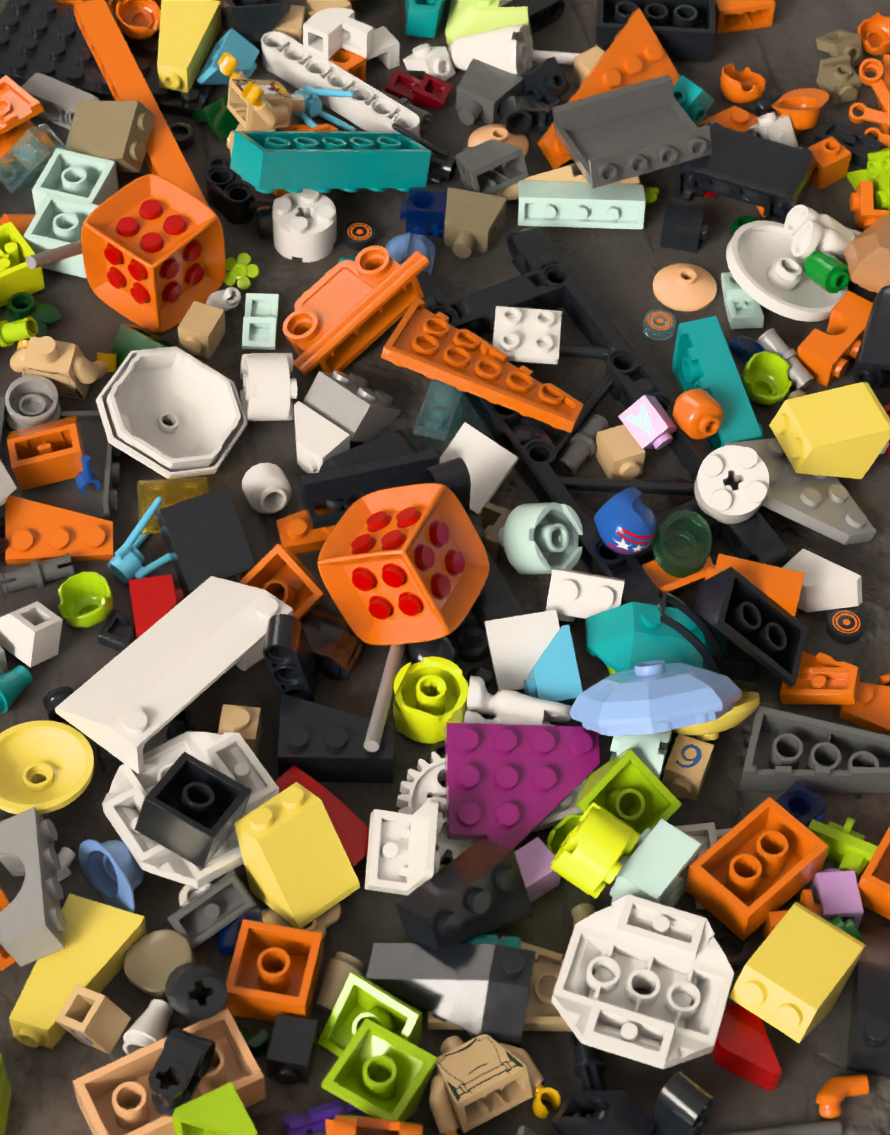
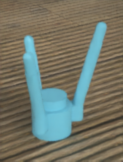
(313, 106)
(128, 560)

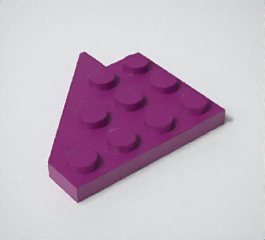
(512, 777)

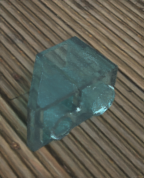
(28, 157)
(440, 412)

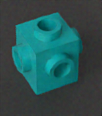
(692, 99)

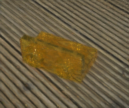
(171, 491)

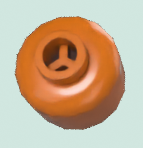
(698, 414)

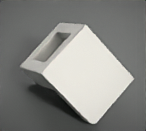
(385, 48)

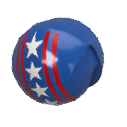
(626, 522)

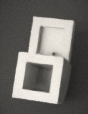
(337, 29)

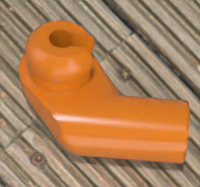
(836, 1090)

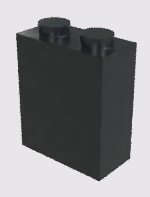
(205, 539)

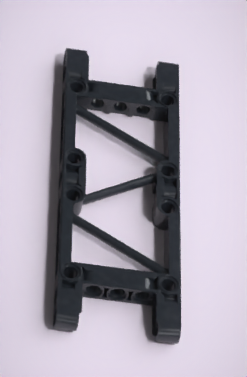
(548, 285)

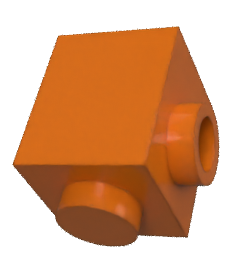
(832, 162)

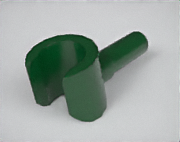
(256, 1041)

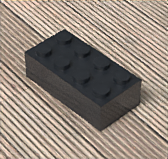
(681, 26)

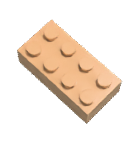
(119, 1094)

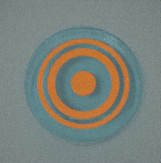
(659, 324)

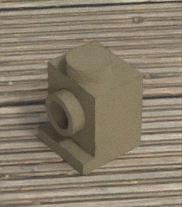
(838, 79)

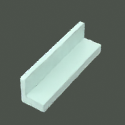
(581, 205)

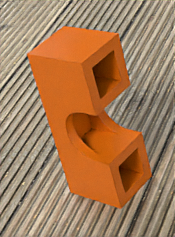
(829, 355)

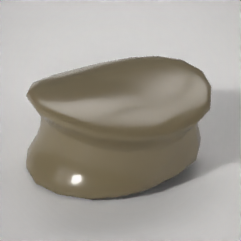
(154, 958)

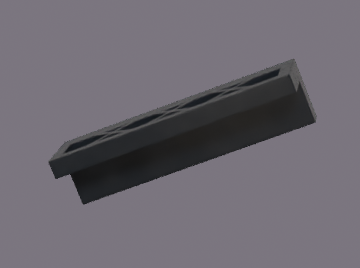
(346, 485)

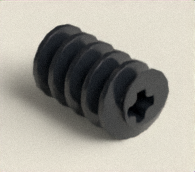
(208, 1000)

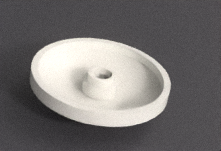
(774, 277)

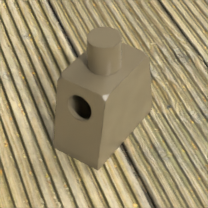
(472, 221)

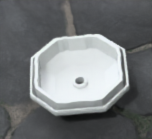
(178, 390)

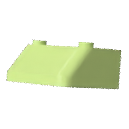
(478, 16)

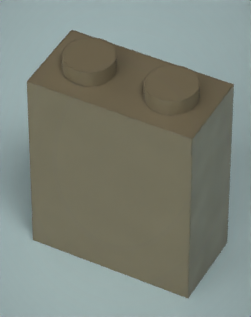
(112, 132)

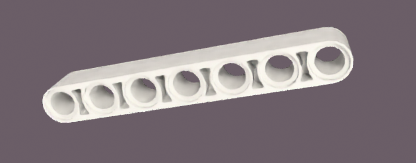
(367, 108)

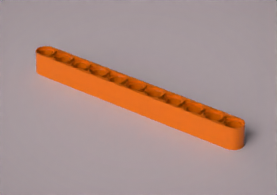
(128, 84)

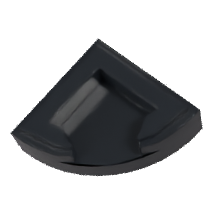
(116, 632)

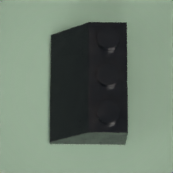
(753, 622)

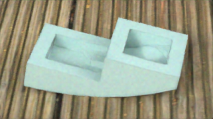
(740, 307)
(260, 321)

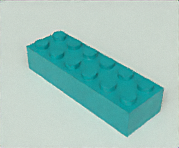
(329, 160)

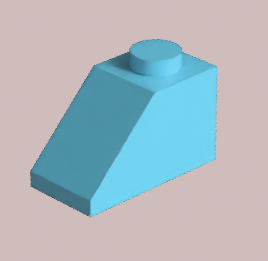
(236, 46)
(556, 671)

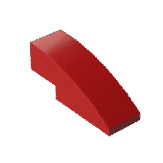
(348, 826)

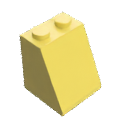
(833, 431)
(295, 856)
(797, 972)

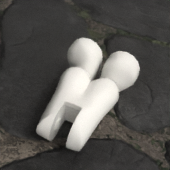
(817, 232)
(511, 707)

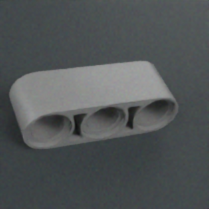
(56, 98)

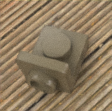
(842, 43)
(493, 520)

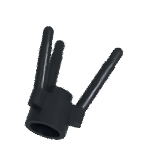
(441, 163)

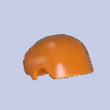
(138, 18)
(875, 35)
(741, 86)

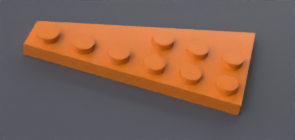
(630, 59)
(474, 366)

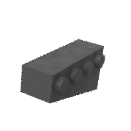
(816, 754)

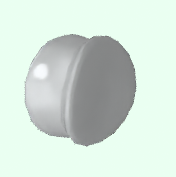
(31, 402)

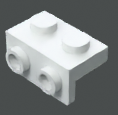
(582, 594)

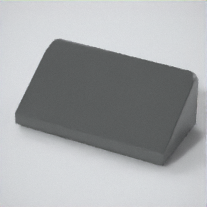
(211, 909)

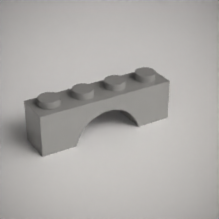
(34, 919)

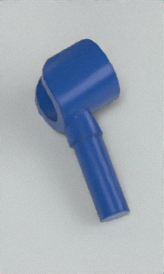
(86, 476)

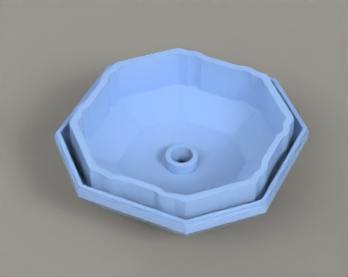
(654, 699)

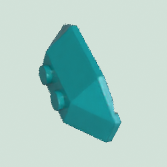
(637, 635)

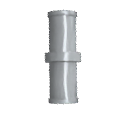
(797, 372)

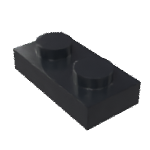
(853, 140)

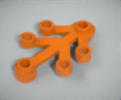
(883, 96)

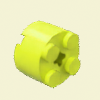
(428, 698)
(593, 850)

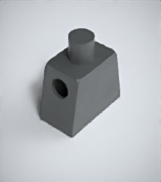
(483, 91)
(491, 166)

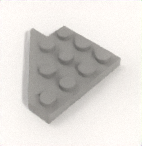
(809, 499)

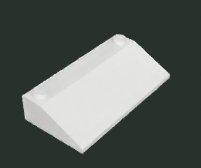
(170, 666)

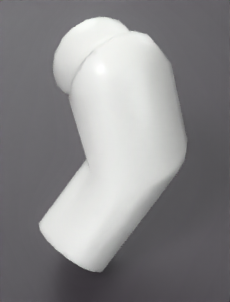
(224, 299)

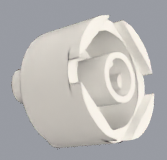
(304, 225)
(267, 386)
(742, 467)

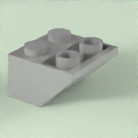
(351, 404)

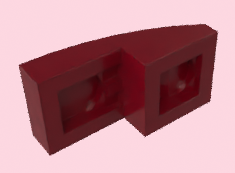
(425, 93)

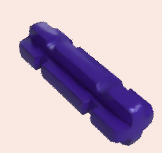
(315, 1117)

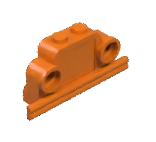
(351, 308)

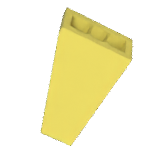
(185, 40)
(92, 956)

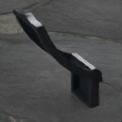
(741, 672)

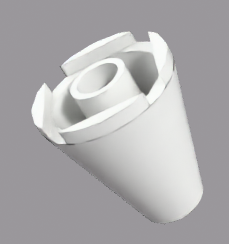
(502, 47)

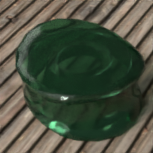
(682, 543)

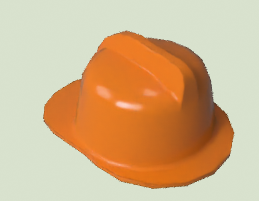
(802, 107)

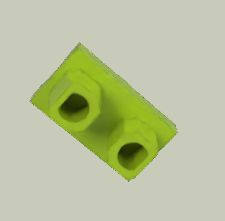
(845, 845)

